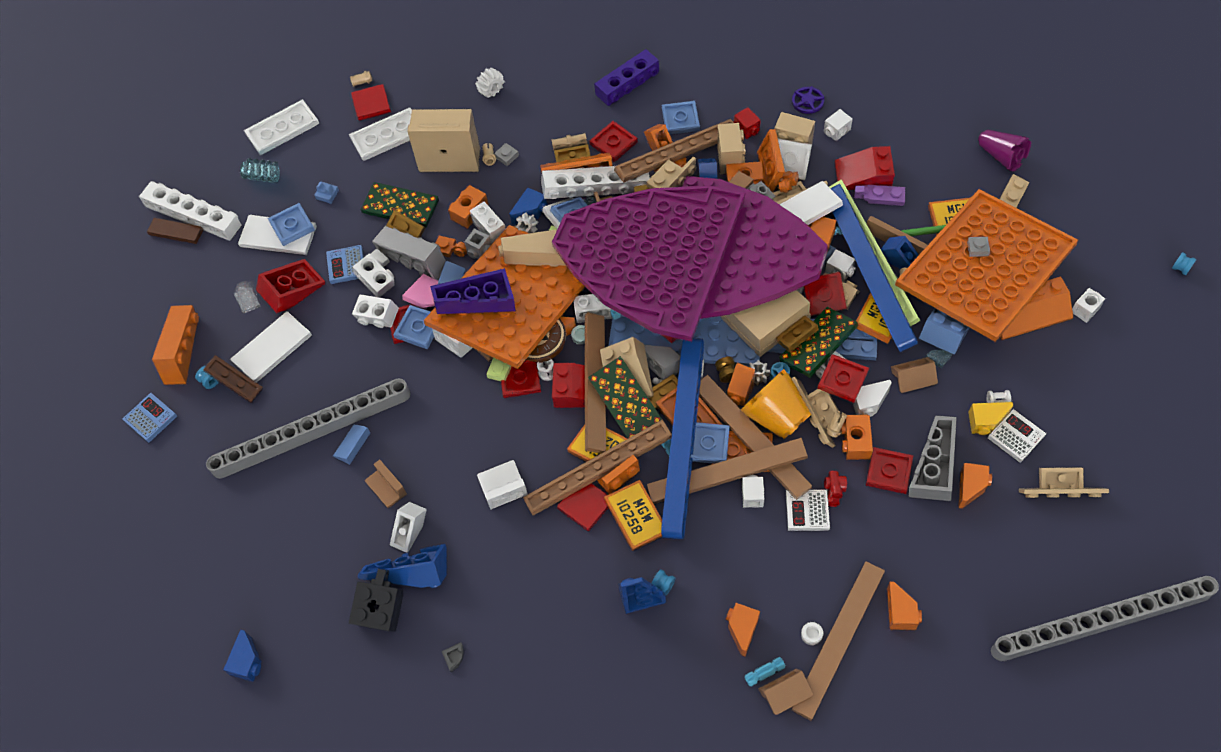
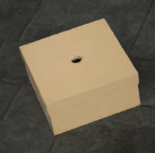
(444, 140)
(764, 322)

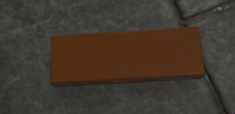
(175, 230)
(232, 379)

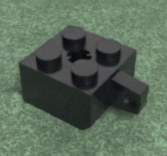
(382, 594)

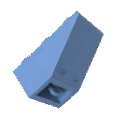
(943, 331)

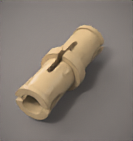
(569, 141)

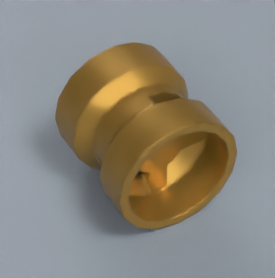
(726, 368)

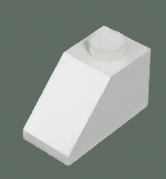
(871, 398)
(407, 526)

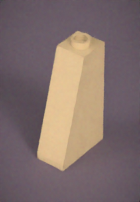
(530, 249)

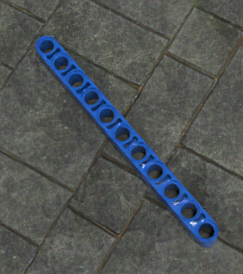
(873, 273)
(682, 440)

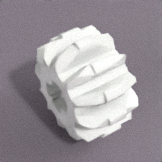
(489, 82)

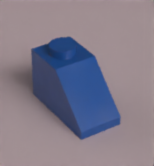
(707, 168)
(530, 203)
(899, 252)
(243, 659)

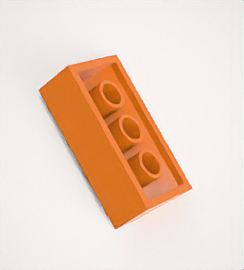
(599, 160)
(1046, 308)

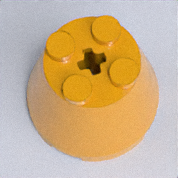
(778, 406)

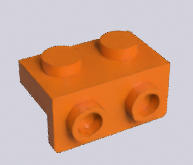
(620, 475)

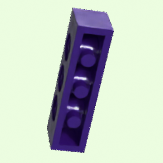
(626, 77)

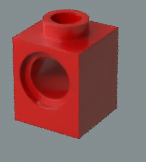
(747, 122)

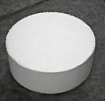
(812, 633)

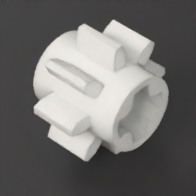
(526, 223)
(760, 372)

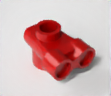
(835, 485)

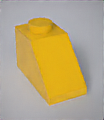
(987, 416)

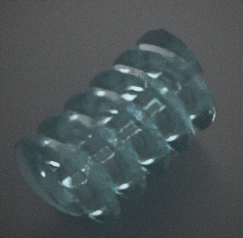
(260, 170)

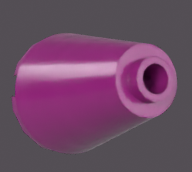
(1005, 147)

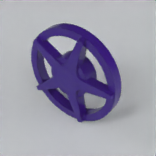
(808, 100)

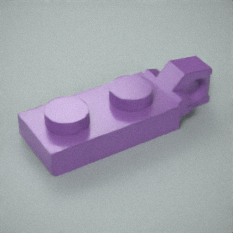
(881, 194)

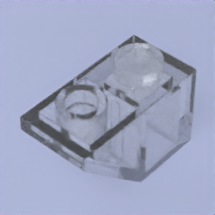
(246, 296)

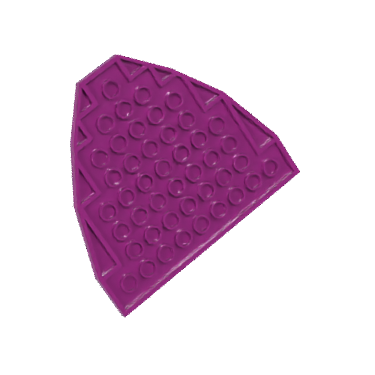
(652, 252)
(766, 254)

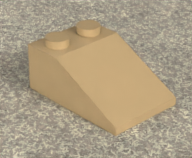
(634, 356)

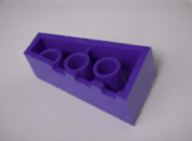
(475, 294)

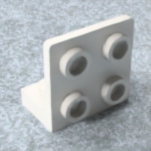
(502, 484)

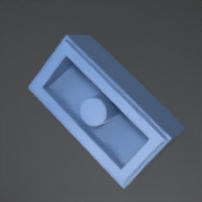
(451, 272)
(352, 443)

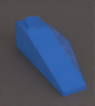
(418, 570)
(639, 594)

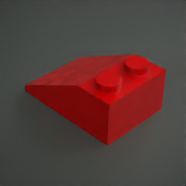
(866, 167)
(288, 285)
(568, 385)

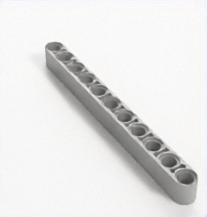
(300, 426)
(1112, 612)

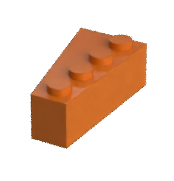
(176, 344)

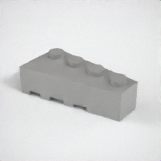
(411, 251)
(935, 469)

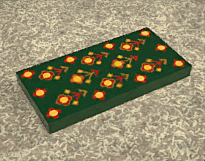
(385, 199)
(813, 352)
(624, 397)

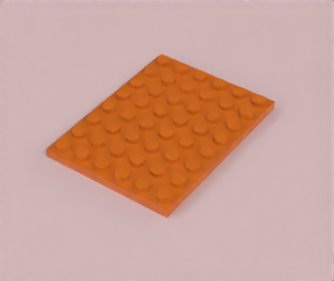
(992, 288)
(539, 298)

